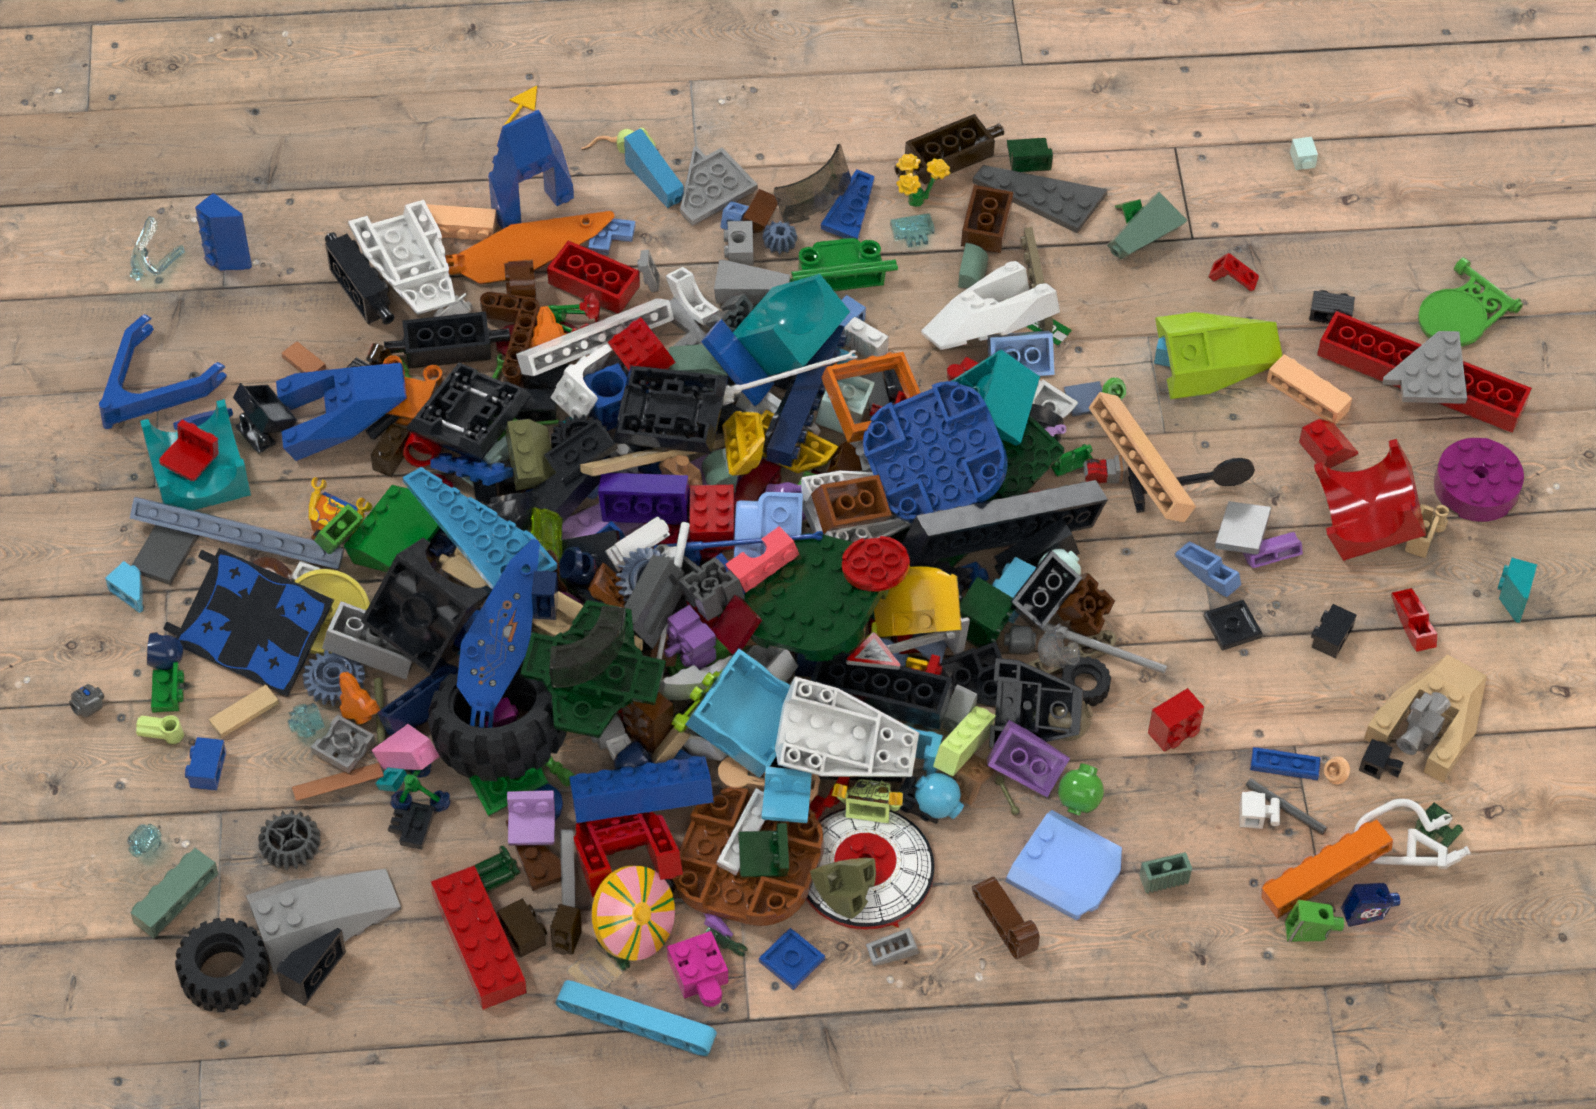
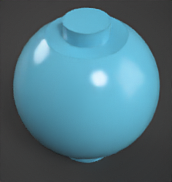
(939, 796)

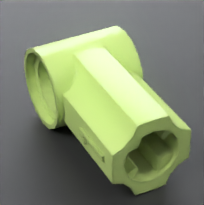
(160, 728)

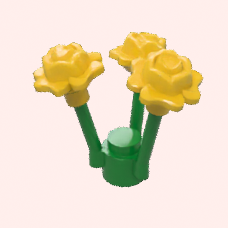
(910, 184)

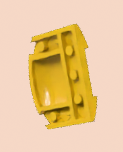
(920, 604)

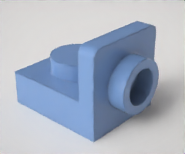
(732, 212)

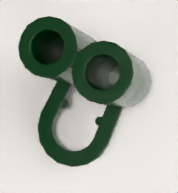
(497, 869)

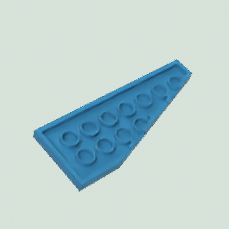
(473, 527)

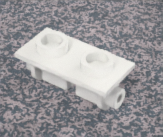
(460, 307)

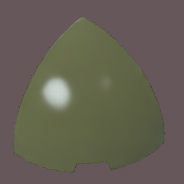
(845, 884)

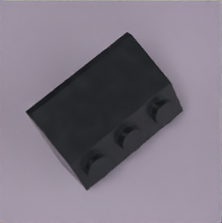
(1045, 590)

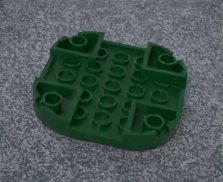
(811, 603)

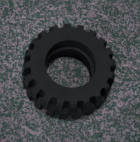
(214, 939)

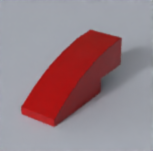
(1414, 620)

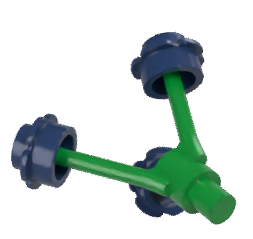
(403, 800)

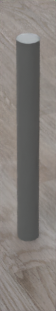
(1289, 808)

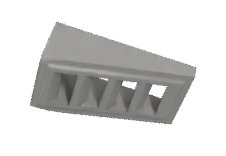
(902, 953)

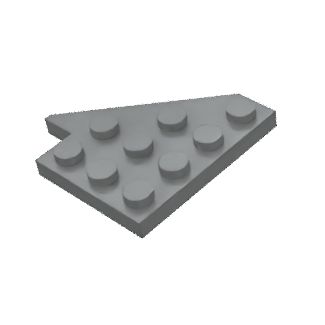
(713, 184)
(1432, 371)

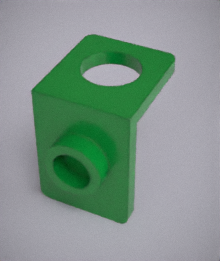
(1130, 208)

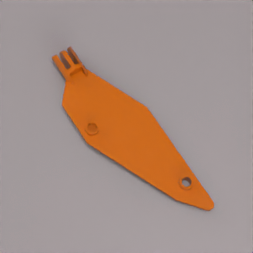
(525, 241)

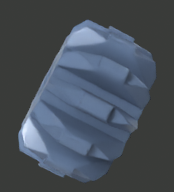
(780, 237)

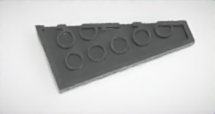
(1054, 199)

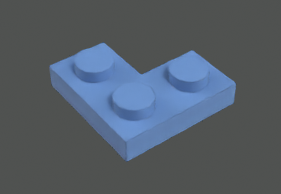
(615, 230)

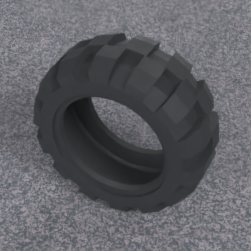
(495, 750)

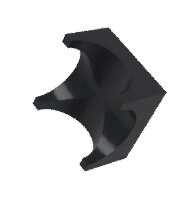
(421, 609)

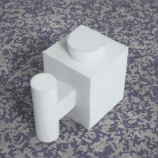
(1254, 811)

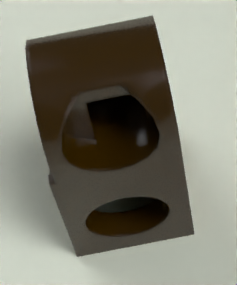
(378, 354)

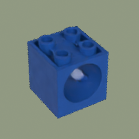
(609, 388)

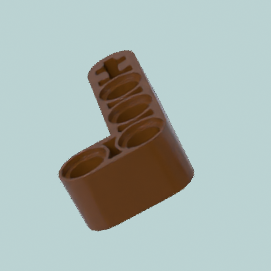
(1018, 936)

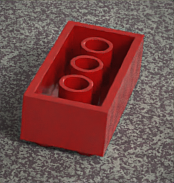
(586, 272)

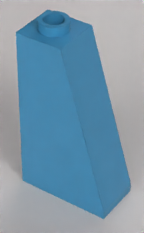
(652, 169)

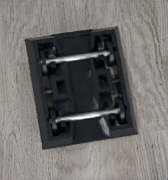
(471, 412)

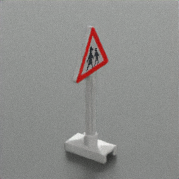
(877, 654)

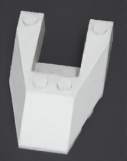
(981, 313)

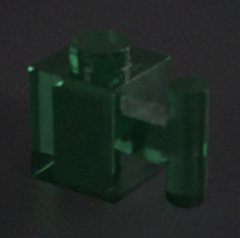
(1445, 832)

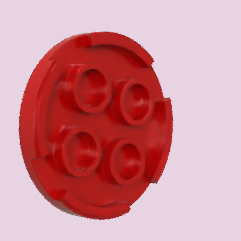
(875, 563)

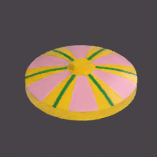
(633, 913)

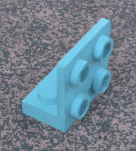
(927, 749)
(786, 795)

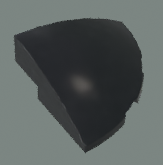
(975, 671)

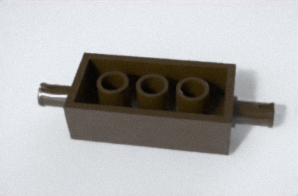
(957, 144)

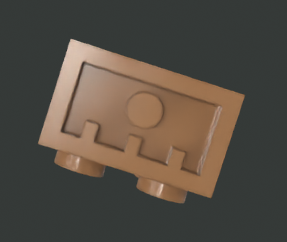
(971, 777)

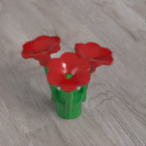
(589, 307)

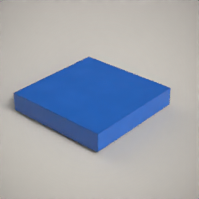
(791, 958)

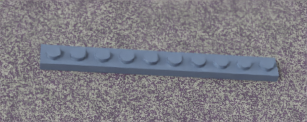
(234, 532)

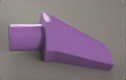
(717, 924)

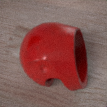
(421, 446)

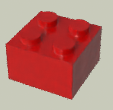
(1176, 720)

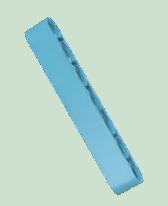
(636, 1018)

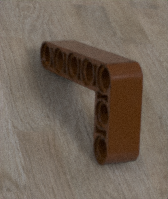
(523, 313)

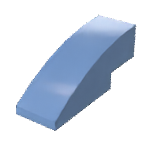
(1209, 568)

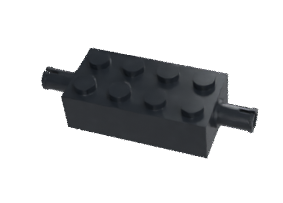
(358, 278)
(447, 340)

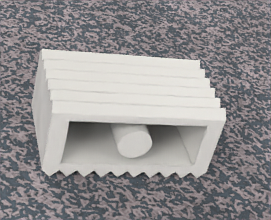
(866, 338)

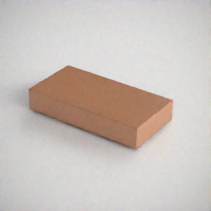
(302, 358)

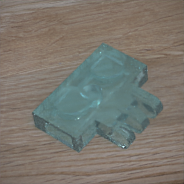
(913, 228)

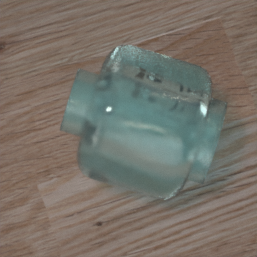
(144, 840)

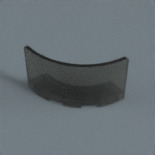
(815, 192)
(593, 654)

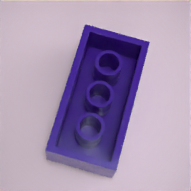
(644, 497)

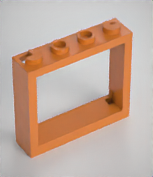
(854, 368)

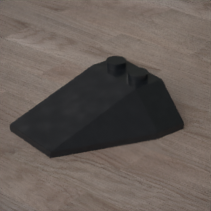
(1028, 697)

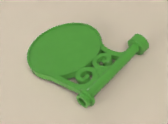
(1463, 310)

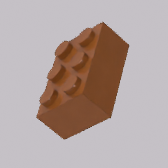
(851, 503)

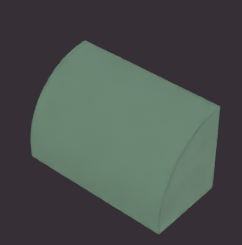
(973, 266)
(716, 469)

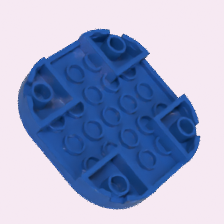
(936, 451)

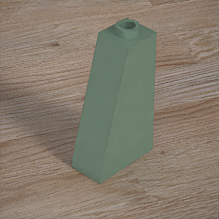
(1148, 225)

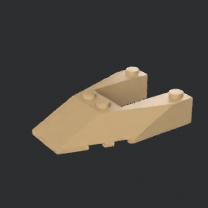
(1464, 690)

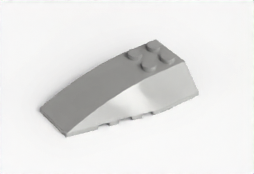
(311, 907)

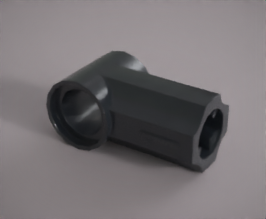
(892, 384)

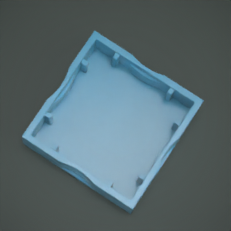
(742, 713)

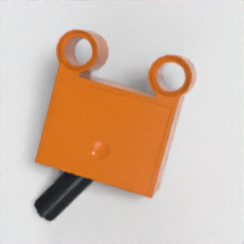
(417, 395)

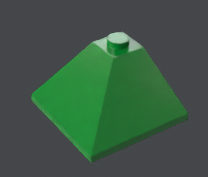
(494, 793)

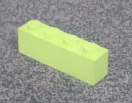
(964, 740)

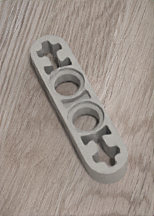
(567, 868)

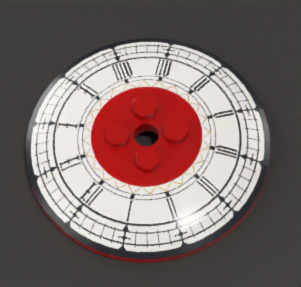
(901, 861)

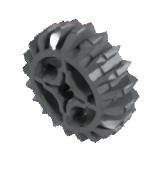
(292, 846)

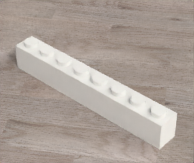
(585, 340)

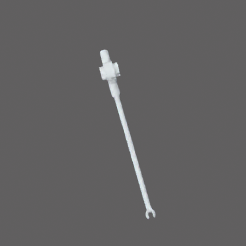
(730, 391)
(677, 555)

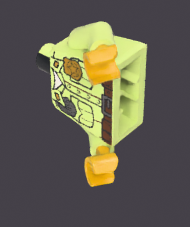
(869, 800)

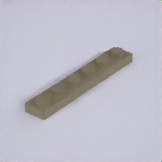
(1034, 271)

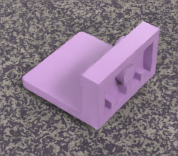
(531, 818)

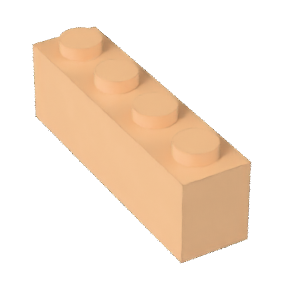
(464, 221)
(1309, 389)

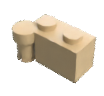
(1432, 524)

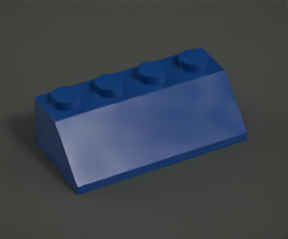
(223, 234)

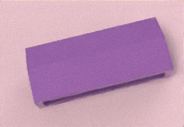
(1275, 550)

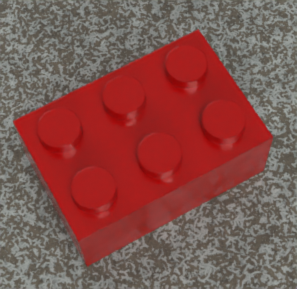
(640, 347)
(712, 514)

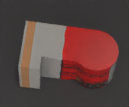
(1105, 470)

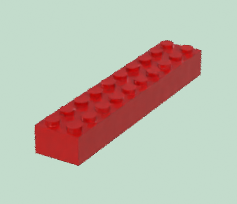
(1378, 351)

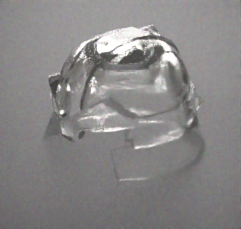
(1052, 650)

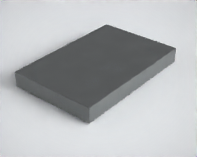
(164, 553)

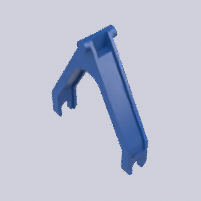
(122, 405)

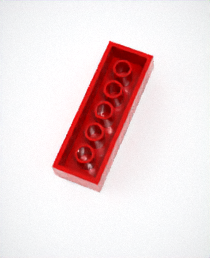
(478, 937)

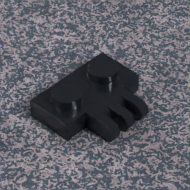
(412, 824)

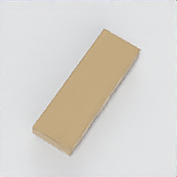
(243, 711)

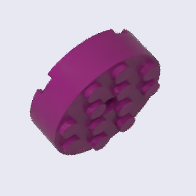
(1478, 479)

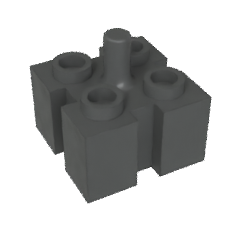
(733, 312)
(710, 588)

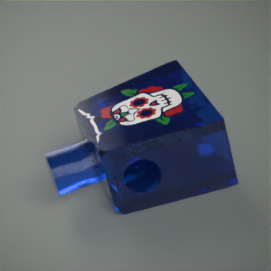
(1368, 903)

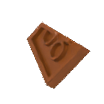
(604, 586)

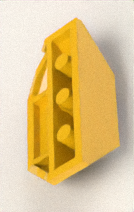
(743, 441)
(813, 452)

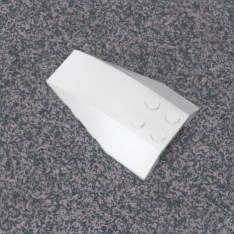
(409, 256)

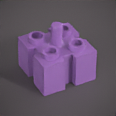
(690, 639)

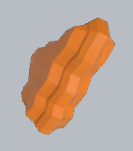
(546, 328)
(355, 700)

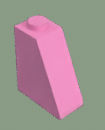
(406, 750)

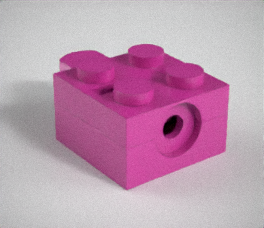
(699, 968)

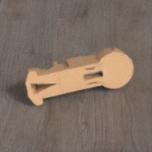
(734, 775)

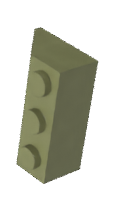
(526, 448)

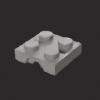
(340, 741)

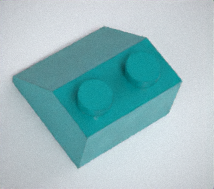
(1516, 586)

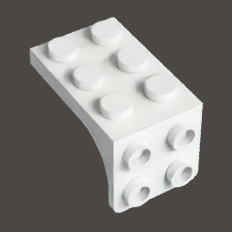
(572, 391)

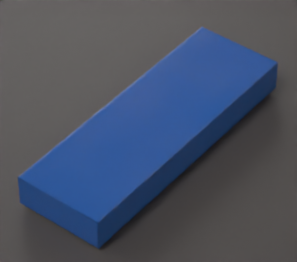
(1285, 763)

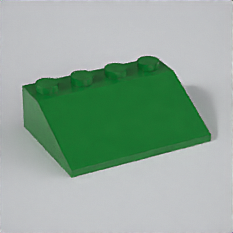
(389, 529)

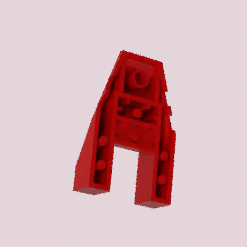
(615, 834)

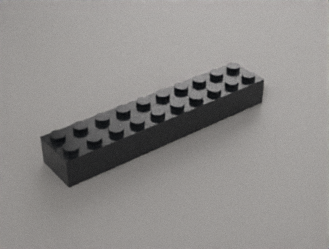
(1002, 521)

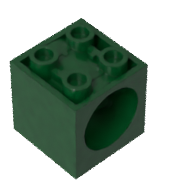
(987, 611)

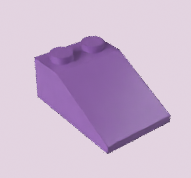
(1027, 759)

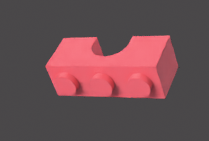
(751, 571)

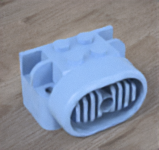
(761, 517)

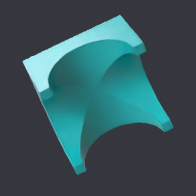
(219, 483)

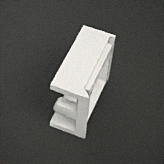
(644, 537)

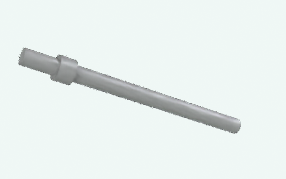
(1108, 649)

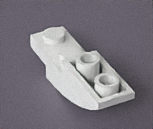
(682, 684)

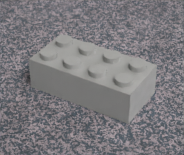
(356, 641)

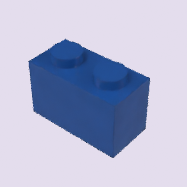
(206, 763)

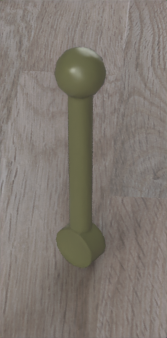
(1000, 781)

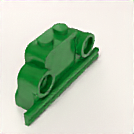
(845, 263)

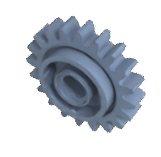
(633, 569)
(318, 676)

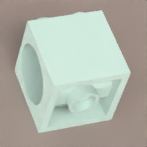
(856, 394)

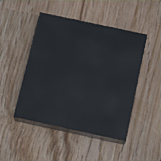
(1232, 625)

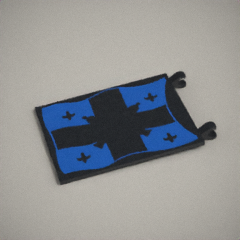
(252, 621)

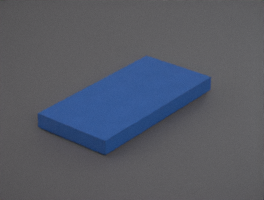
(736, 361)

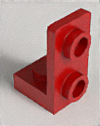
(1236, 269)

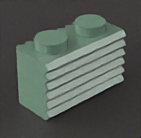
(1165, 872)

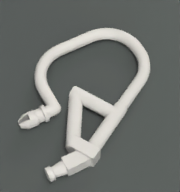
(1442, 861)

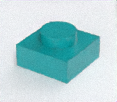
(391, 780)

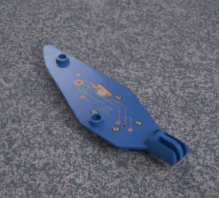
(498, 637)

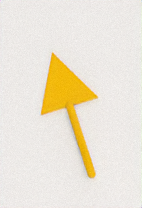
(525, 99)

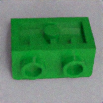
(166, 689)

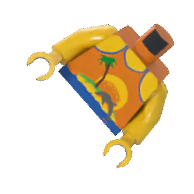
(326, 506)

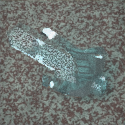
(139, 260)

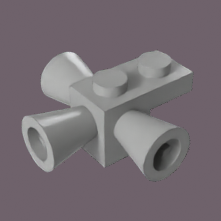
(1424, 722)

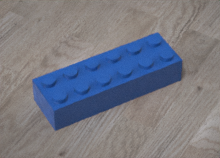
(641, 789)

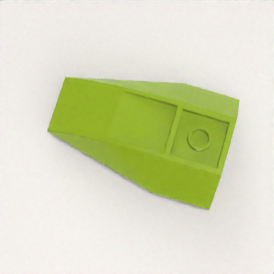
(1215, 351)

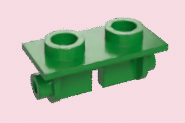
(1072, 460)

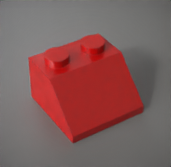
(1326, 443)

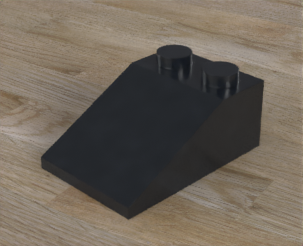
(310, 965)

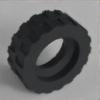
(1096, 669)

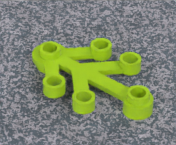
(696, 695)

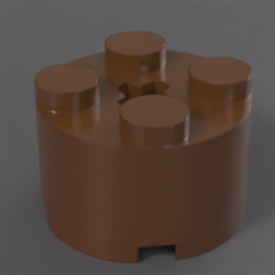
(521, 278)

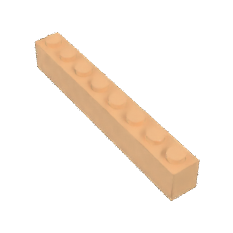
(1142, 457)

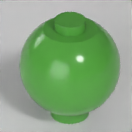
(1081, 790)

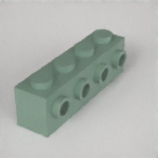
(174, 892)

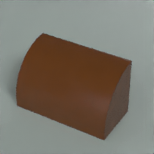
(761, 210)

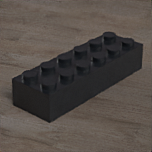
(898, 693)

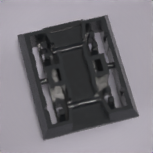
(671, 411)

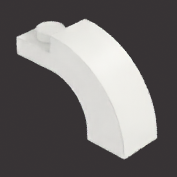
(689, 296)

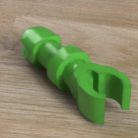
(562, 773)

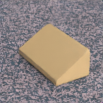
(670, 746)

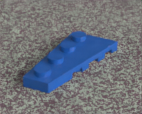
(848, 211)
(476, 470)

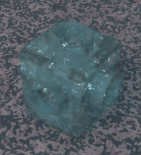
(310, 725)

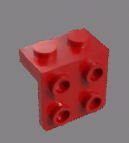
(191, 451)

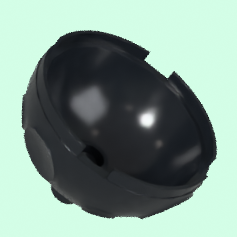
(514, 507)

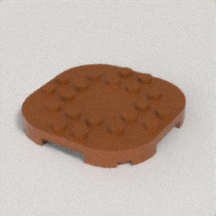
(746, 899)

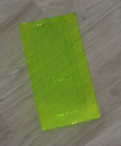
(548, 530)

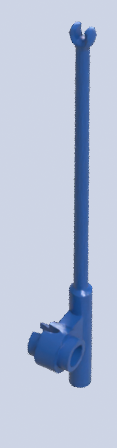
(692, 548)

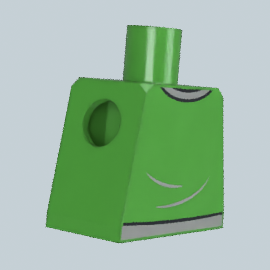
(1311, 922)

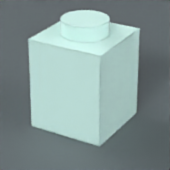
(1303, 153)

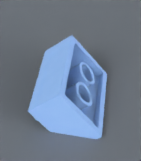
(1028, 348)

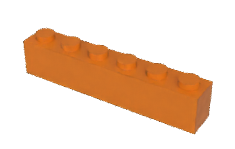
(1326, 868)

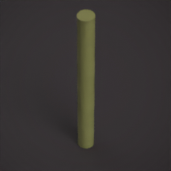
(379, 697)

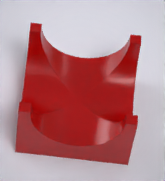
(1372, 505)

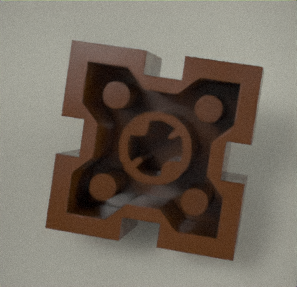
(1086, 607)

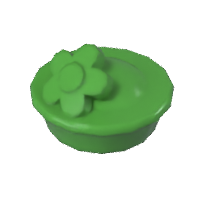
(1115, 387)

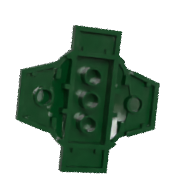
(593, 704)

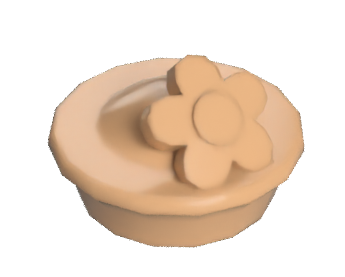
(1337, 770)

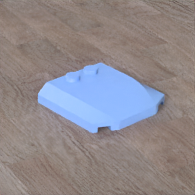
(1066, 866)

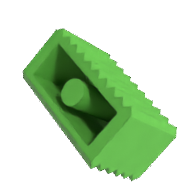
(338, 529)

